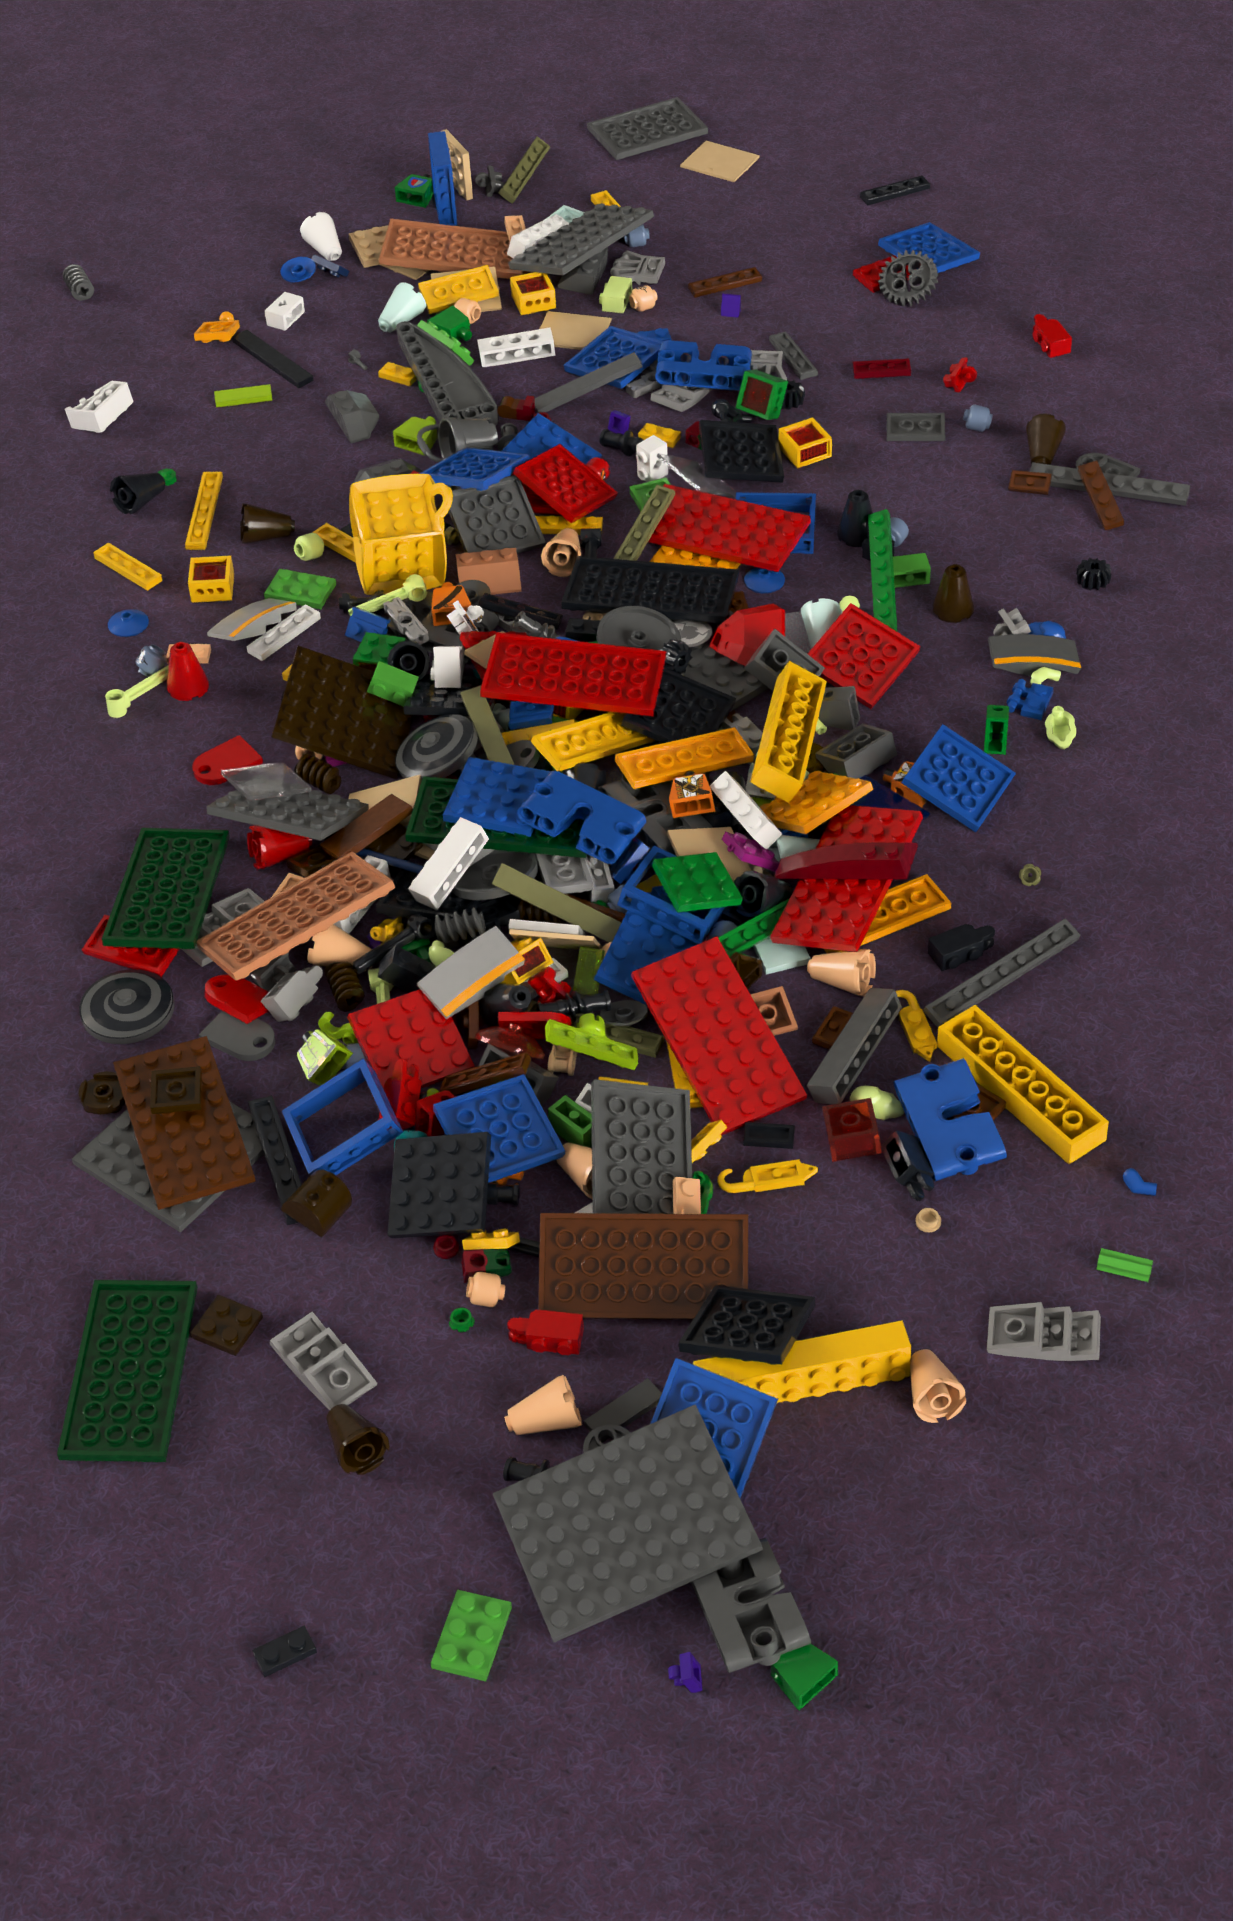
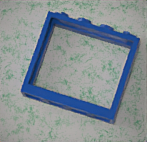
(442, 178)
(789, 502)
(661, 911)
(358, 1145)

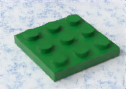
(697, 882)

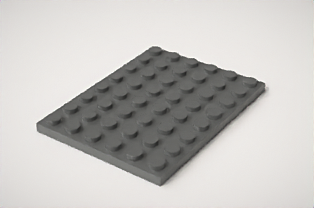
(626, 1522)

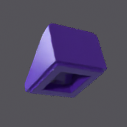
(731, 305)

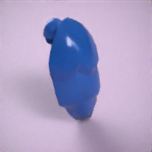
(1047, 628)

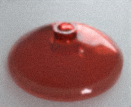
(511, 1039)

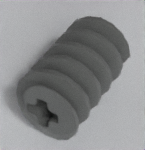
(78, 282)
(460, 926)

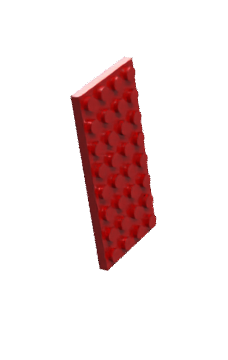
(729, 529)
(573, 674)
(840, 911)
(718, 1035)

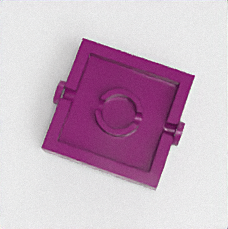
(750, 851)

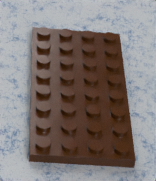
(184, 1150)
(639, 1263)

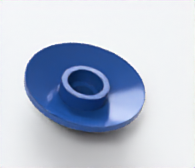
(298, 269)
(764, 580)
(128, 623)

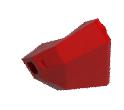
(746, 631)

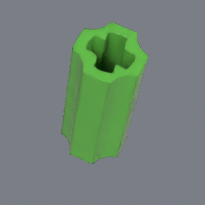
(1124, 1265)

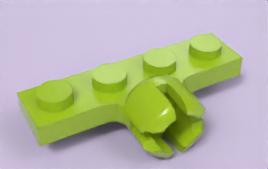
(591, 1040)

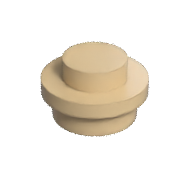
(928, 1220)

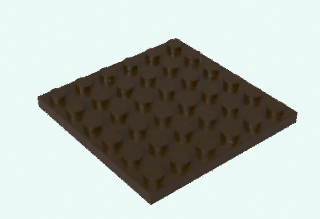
(335, 716)

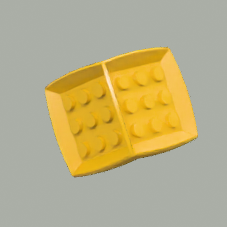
(399, 530)

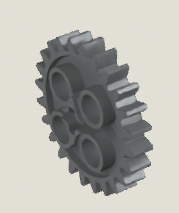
(891, 280)

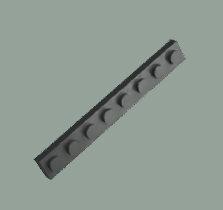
(1119, 485)
(1002, 972)

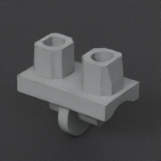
(1012, 623)

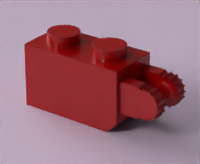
(1051, 336)
(403, 1093)
(548, 1331)

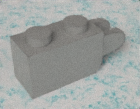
(748, 730)
(292, 993)

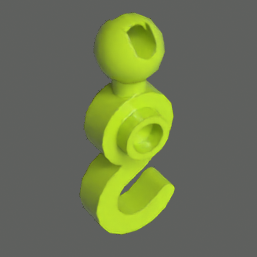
(344, 1031)

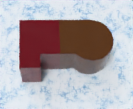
(517, 408)

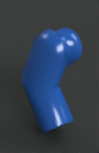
(1136, 1183)

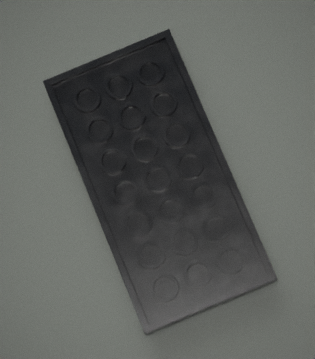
(671, 589)

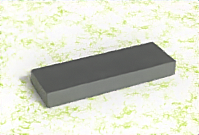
(626, 1407)

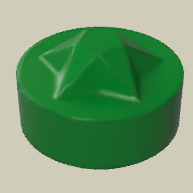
(169, 476)

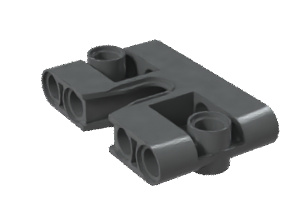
(440, 635)
(655, 805)
(746, 1616)

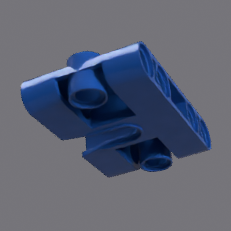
(689, 371)
(607, 822)
(949, 1141)

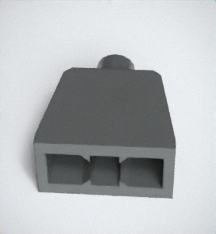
(840, 708)

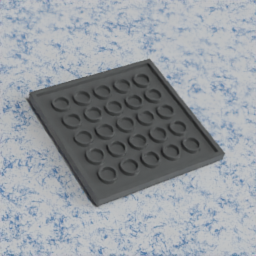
(117, 1162)

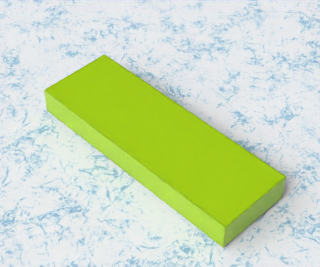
(243, 395)

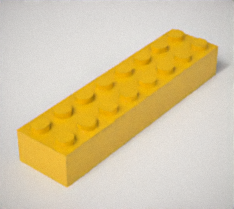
(788, 732)
(1026, 1084)
(825, 1363)

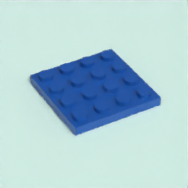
(931, 240)
(611, 346)
(543, 435)
(475, 468)
(958, 778)
(492, 794)
(634, 947)
(513, 1117)
(731, 1411)

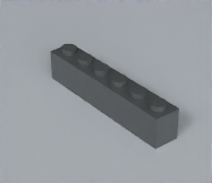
(854, 1046)

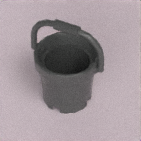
(459, 434)

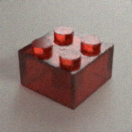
(851, 1129)

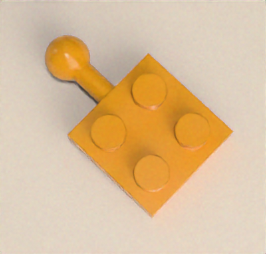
(218, 330)

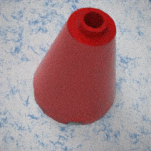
(185, 674)
(274, 846)

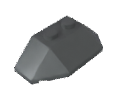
(353, 414)
(387, 468)

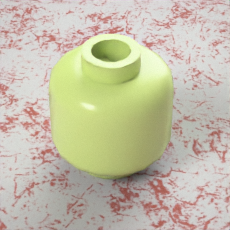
(309, 546)

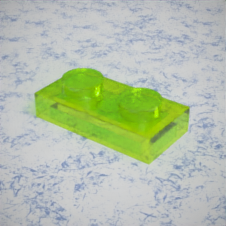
(587, 967)

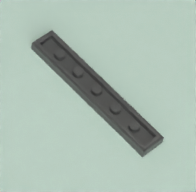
(587, 383)

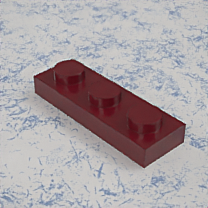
(881, 368)

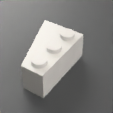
(102, 408)
(448, 666)

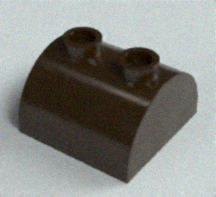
(319, 1202)

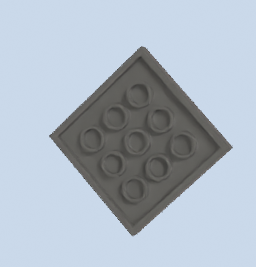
(495, 518)

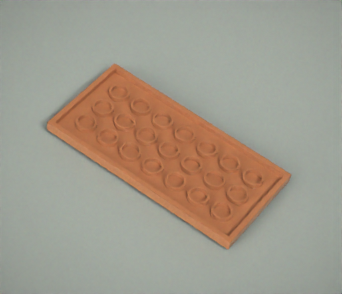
(445, 248)
(295, 915)

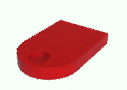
(228, 755)
(236, 998)
(532, 1022)

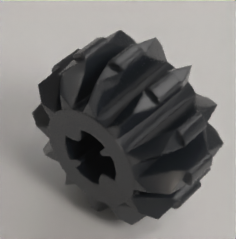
(794, 395)
(1093, 573)
(677, 656)

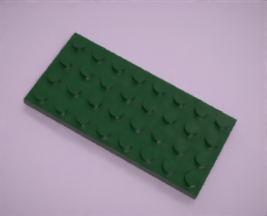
(428, 825)
(166, 888)
(128, 1371)

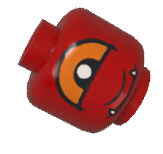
(599, 467)

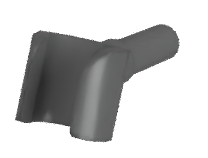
(355, 358)

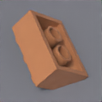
(494, 567)
(775, 1010)

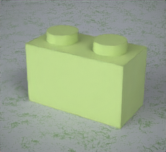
(616, 294)

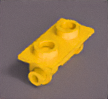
(387, 929)

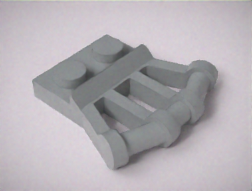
(638, 267)
(768, 362)

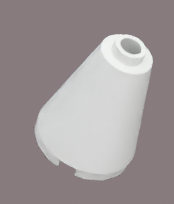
(322, 235)

